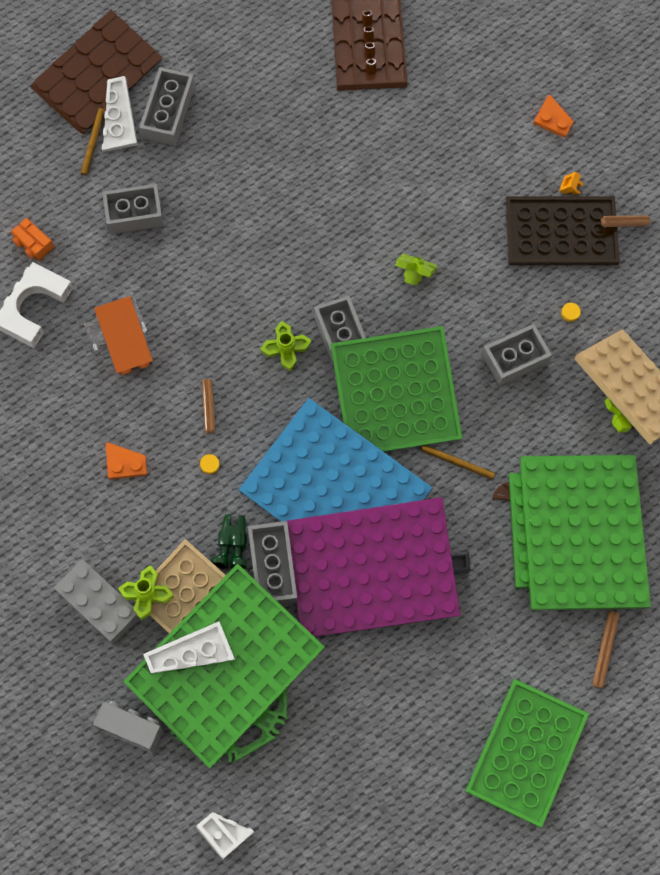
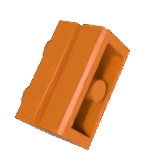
(32, 240)

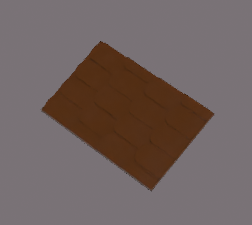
(368, 44)
(79, 77)

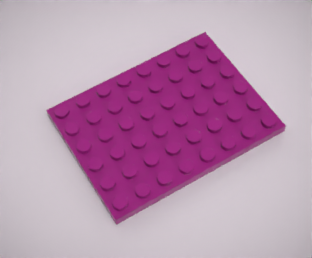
(373, 568)

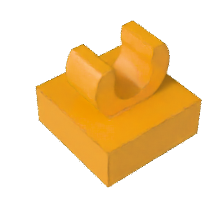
(571, 183)

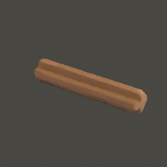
(625, 221)
(208, 406)

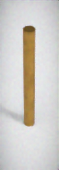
(92, 142)
(457, 461)

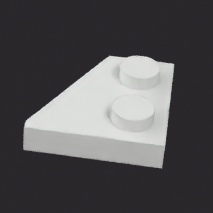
(223, 834)

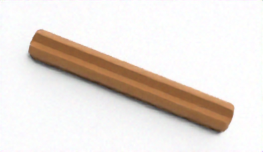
(606, 649)

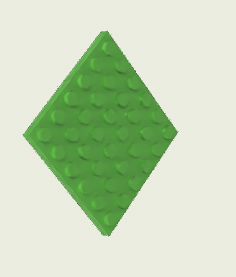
(397, 388)

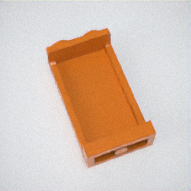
(123, 335)

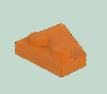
(553, 118)
(124, 462)

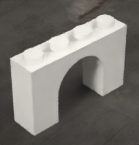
(34, 280)

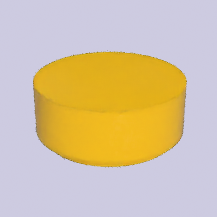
(570, 312)
(209, 464)

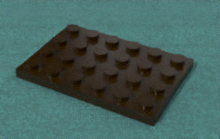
(561, 230)

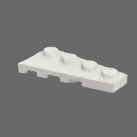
(119, 120)
(196, 649)

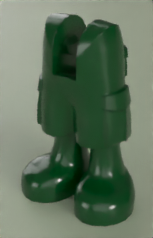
(230, 537)

